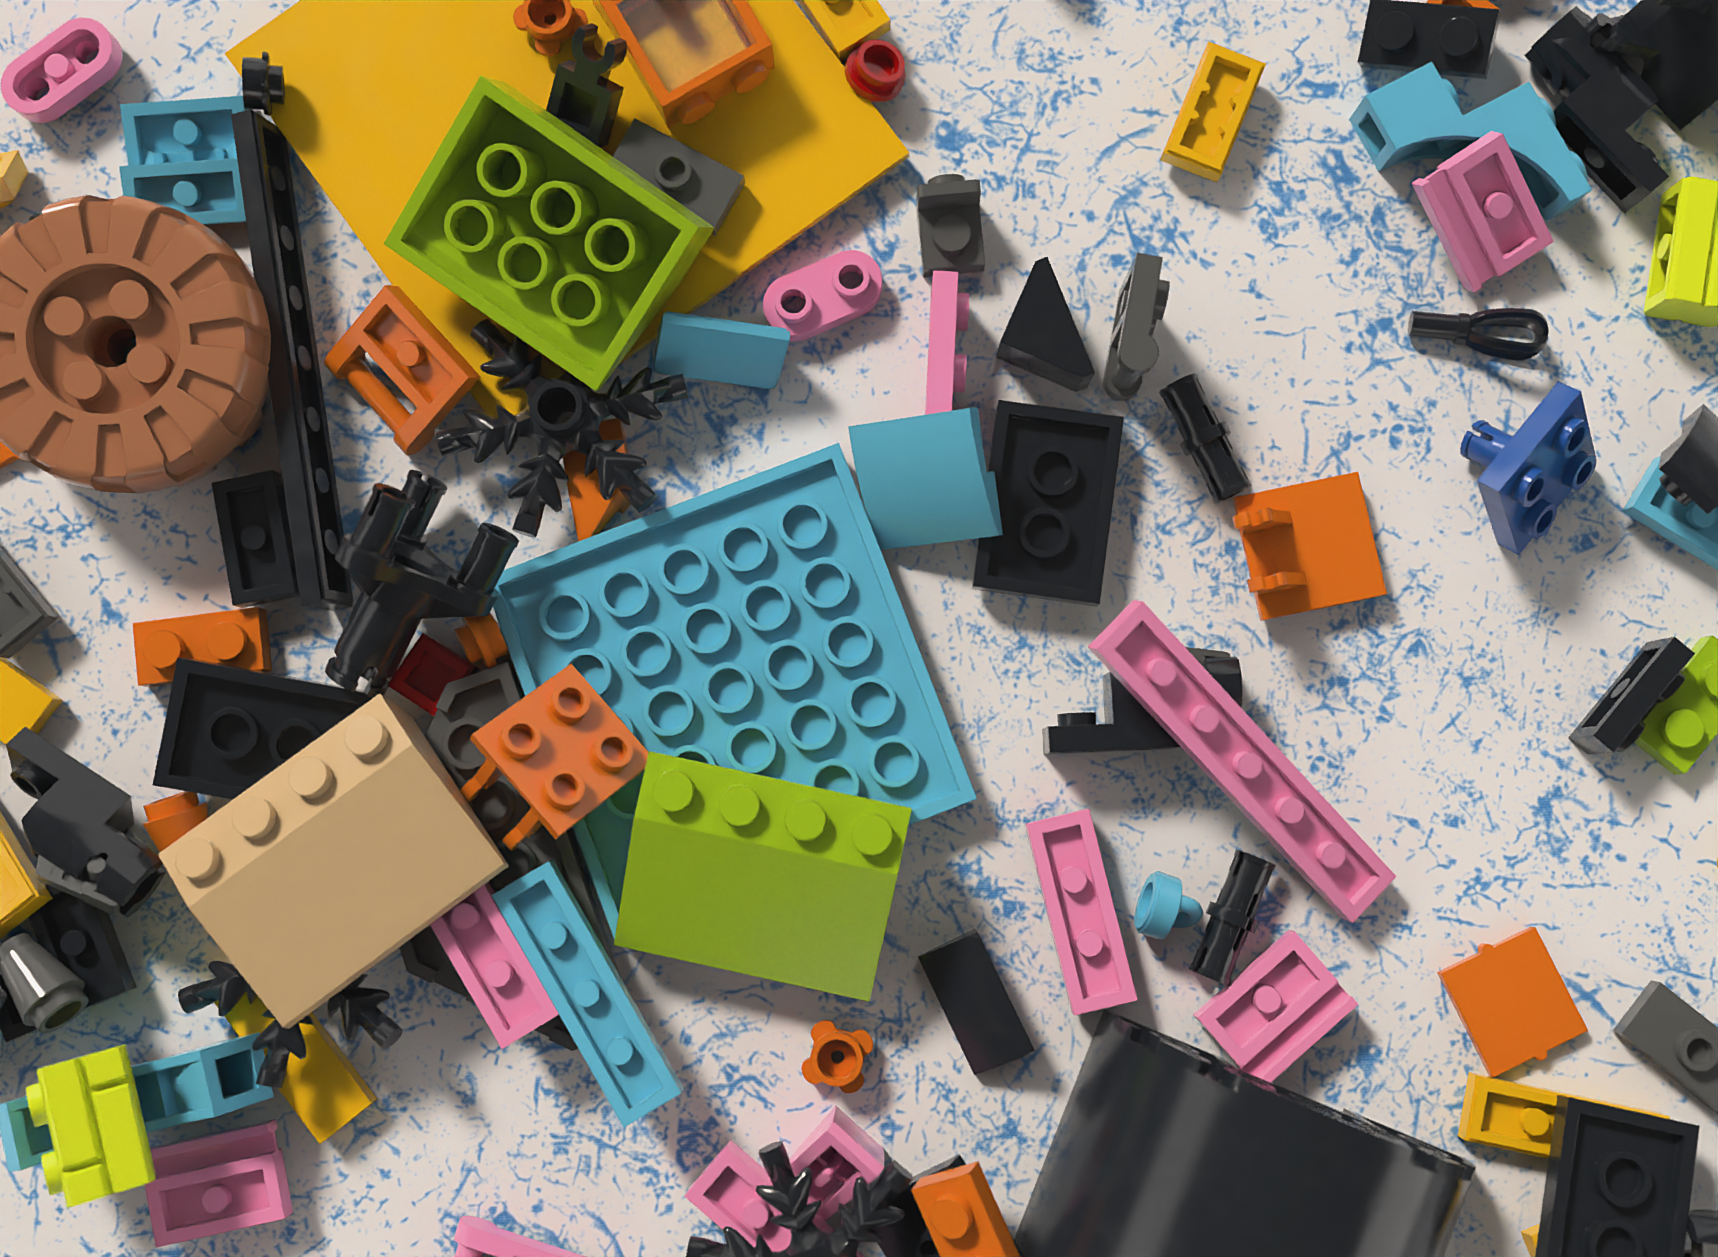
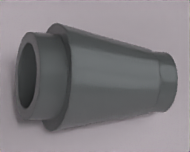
(40, 984)

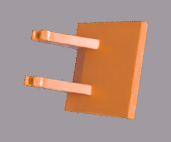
(1308, 546)
(559, 753)

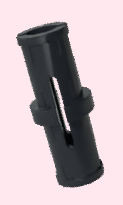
(1205, 438)
(1232, 917)

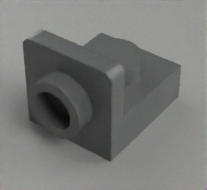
(950, 225)

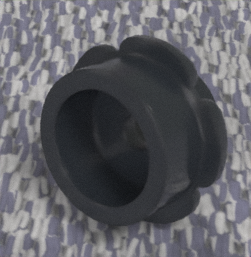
(262, 83)

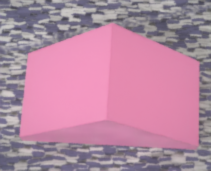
(837, 1156)

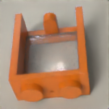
(690, 51)

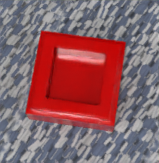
(427, 672)

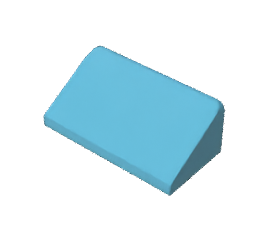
(720, 350)

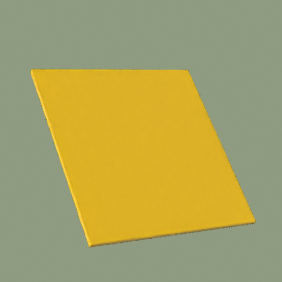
(386, 78)

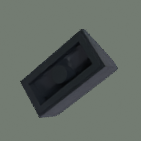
(975, 1002)

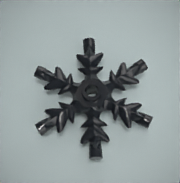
(545, 403)
(356, 1005)
(790, 1197)

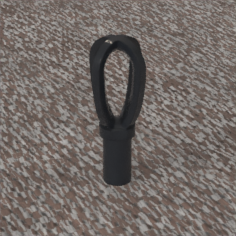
(1460, 330)

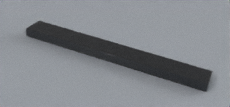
(293, 362)

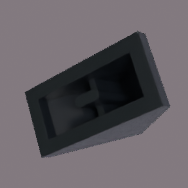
(1044, 335)

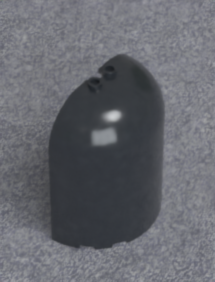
(1208, 1161)

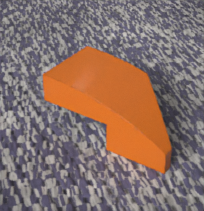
(588, 506)

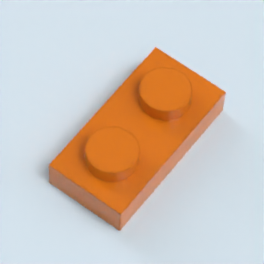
(221, 637)
(963, 1214)

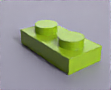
(1688, 720)

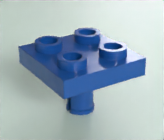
(1534, 467)

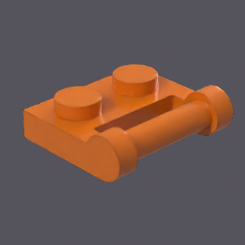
(413, 358)

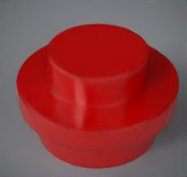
(876, 70)

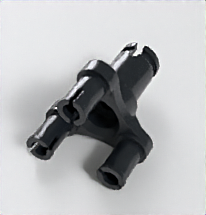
(407, 581)

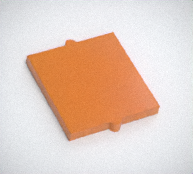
(1512, 1001)

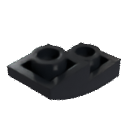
(1692, 462)

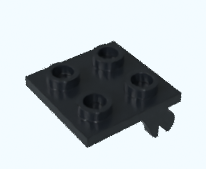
(1677, 49)

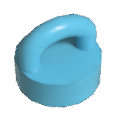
(1159, 906)

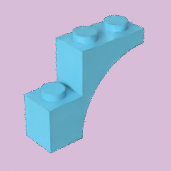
(1422, 120)
(169, 1090)

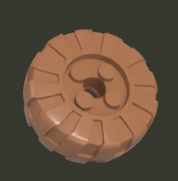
(71, 303)

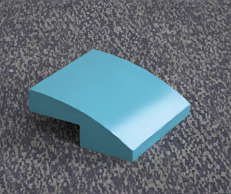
(184, 157)
(926, 479)

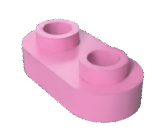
(61, 66)
(825, 298)

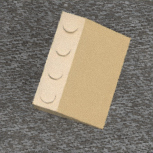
(333, 860)

